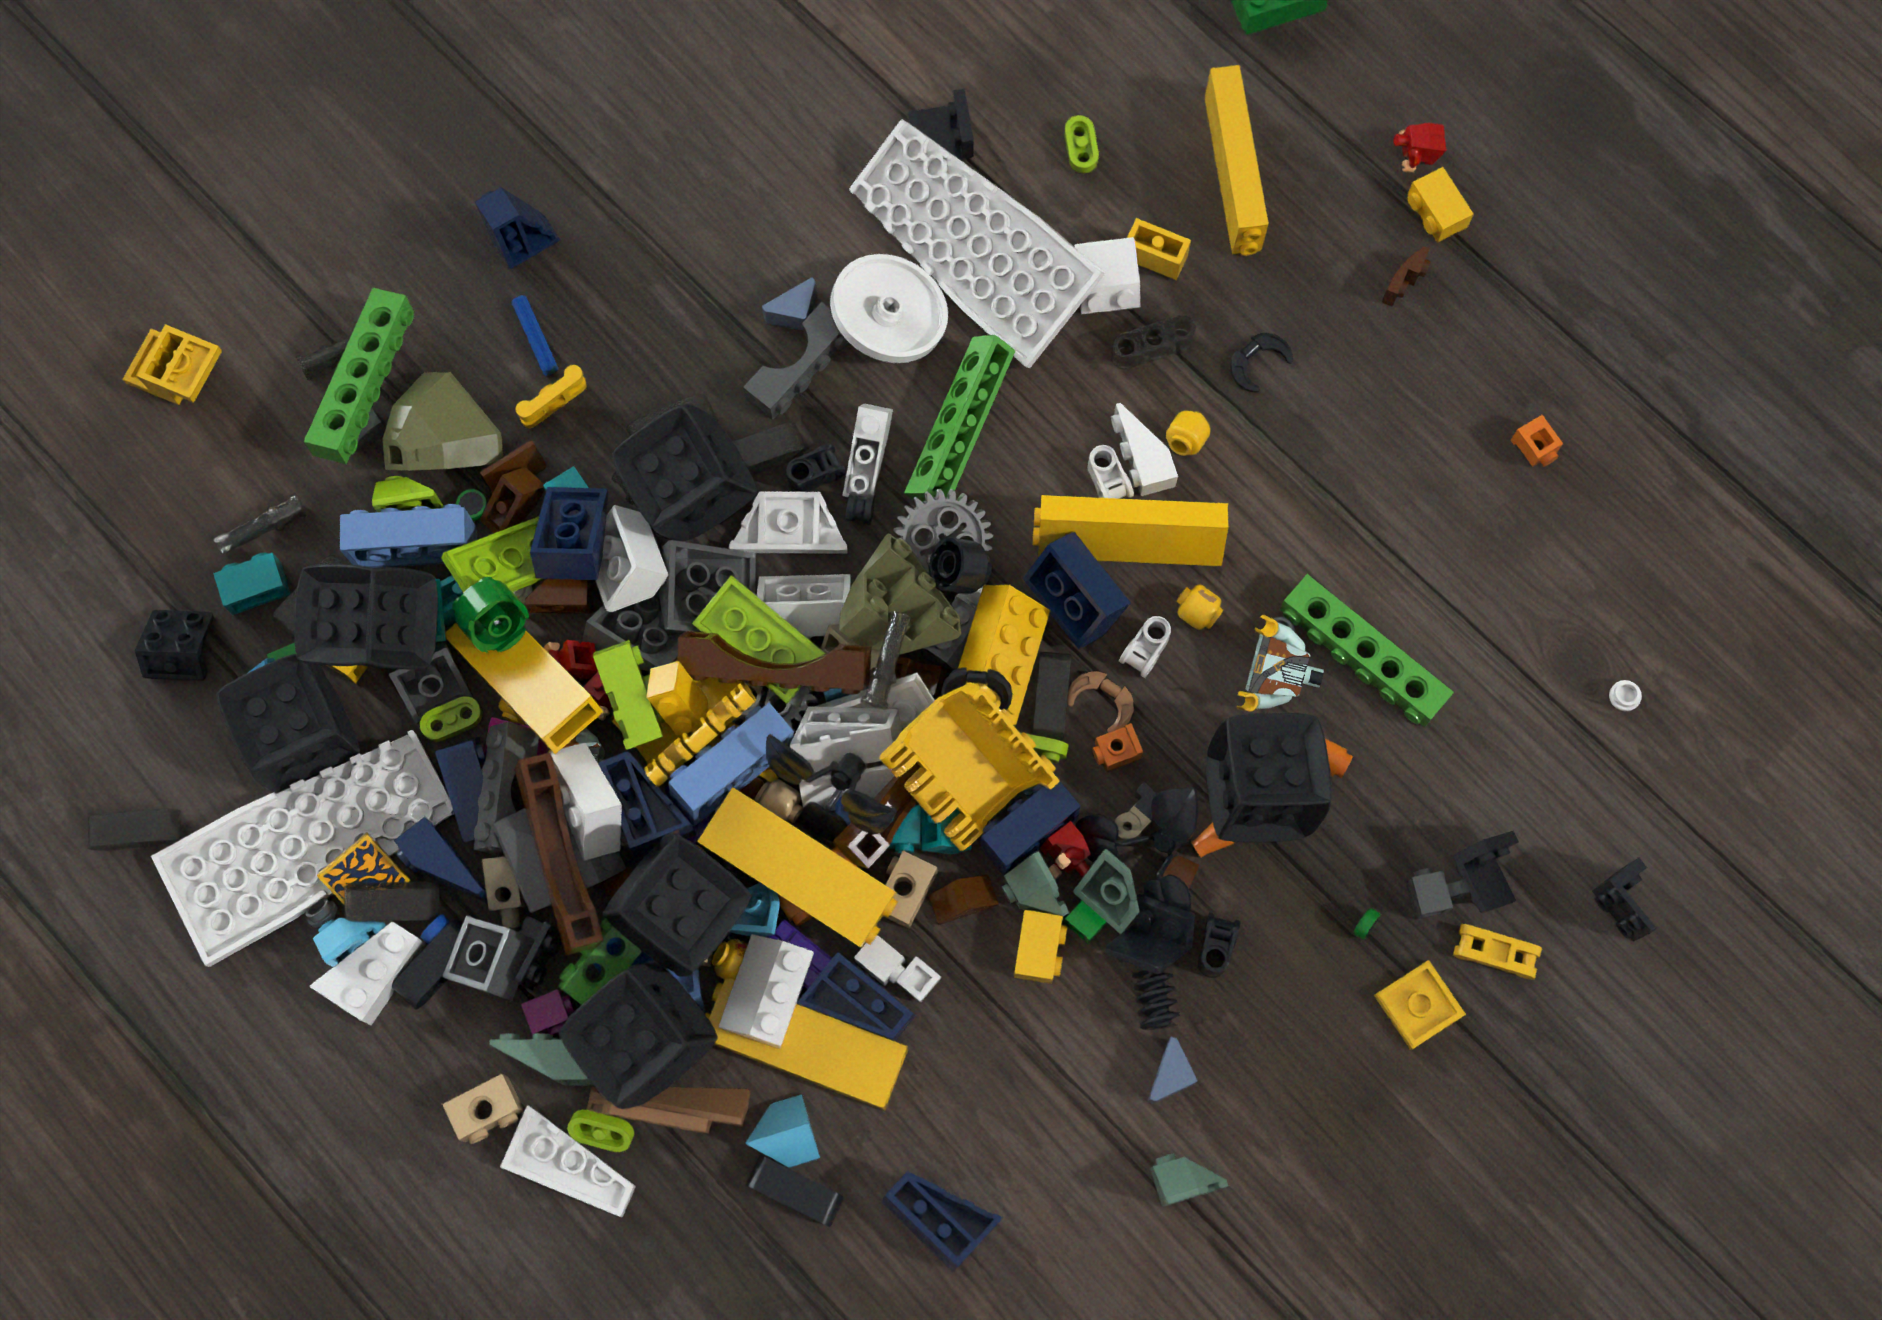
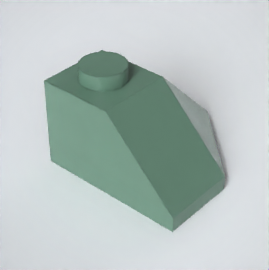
(1034, 887)
(1110, 891)
(1183, 1179)

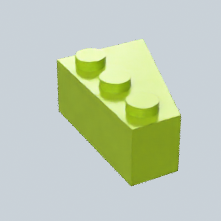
(627, 693)

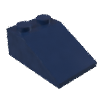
(570, 534)
(429, 851)

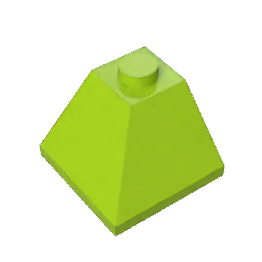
(403, 495)

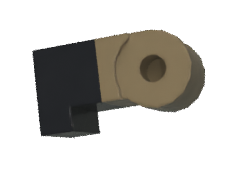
(1139, 816)

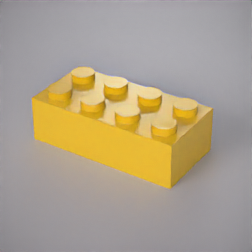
(1005, 638)

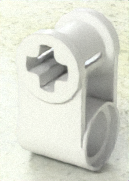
(1109, 480)
(1143, 650)

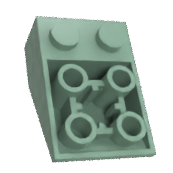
(544, 1055)

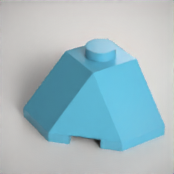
(342, 937)

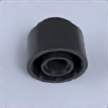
(959, 566)

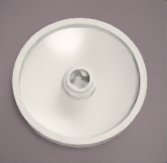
(889, 308)

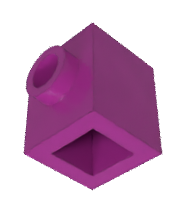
(548, 1012)

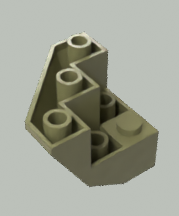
(439, 428)
(897, 583)

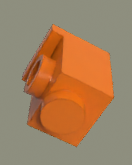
(1540, 433)
(1111, 759)

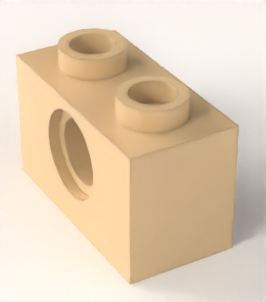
(919, 875)
(464, 1109)

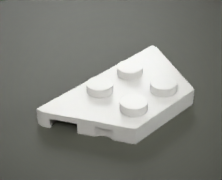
(789, 525)

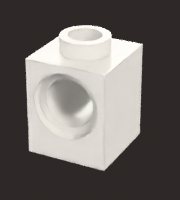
(881, 961)

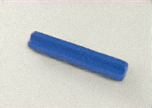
(535, 335)

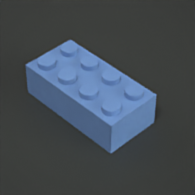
(404, 537)
(728, 764)

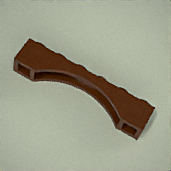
(711, 656)
(547, 820)
(866, 848)

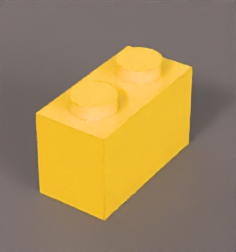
(1439, 204)
(1159, 248)
(677, 697)
(1038, 947)

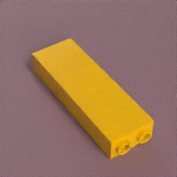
(1236, 160)
(1136, 529)
(532, 687)
(798, 868)
(821, 1052)

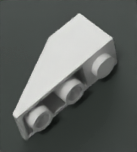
(867, 449)
(1148, 456)

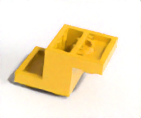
(172, 364)

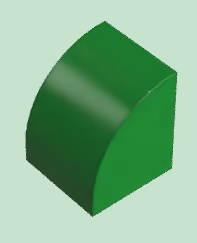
(1085, 922)

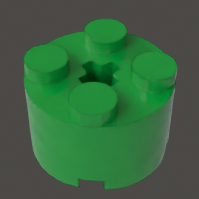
(490, 615)

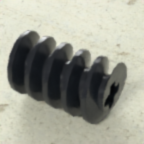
(1155, 999)

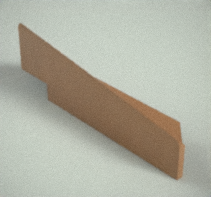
(682, 1108)

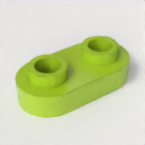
(1082, 146)
(451, 716)
(1050, 748)
(600, 1130)

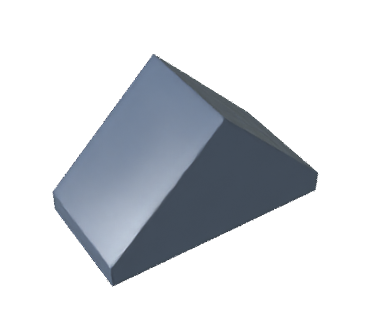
(792, 306)
(1173, 1073)

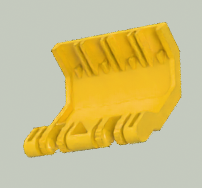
(671, 751)
(966, 761)

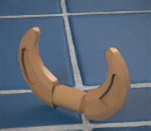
(1096, 679)

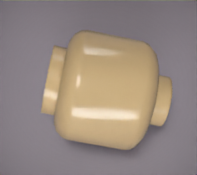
(780, 800)

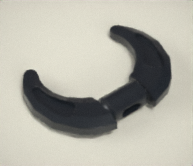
(1261, 341)
(994, 680)

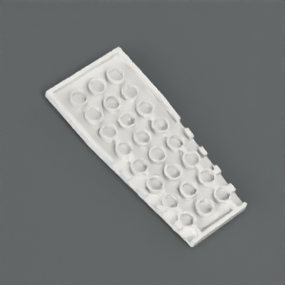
(976, 241)
(264, 858)

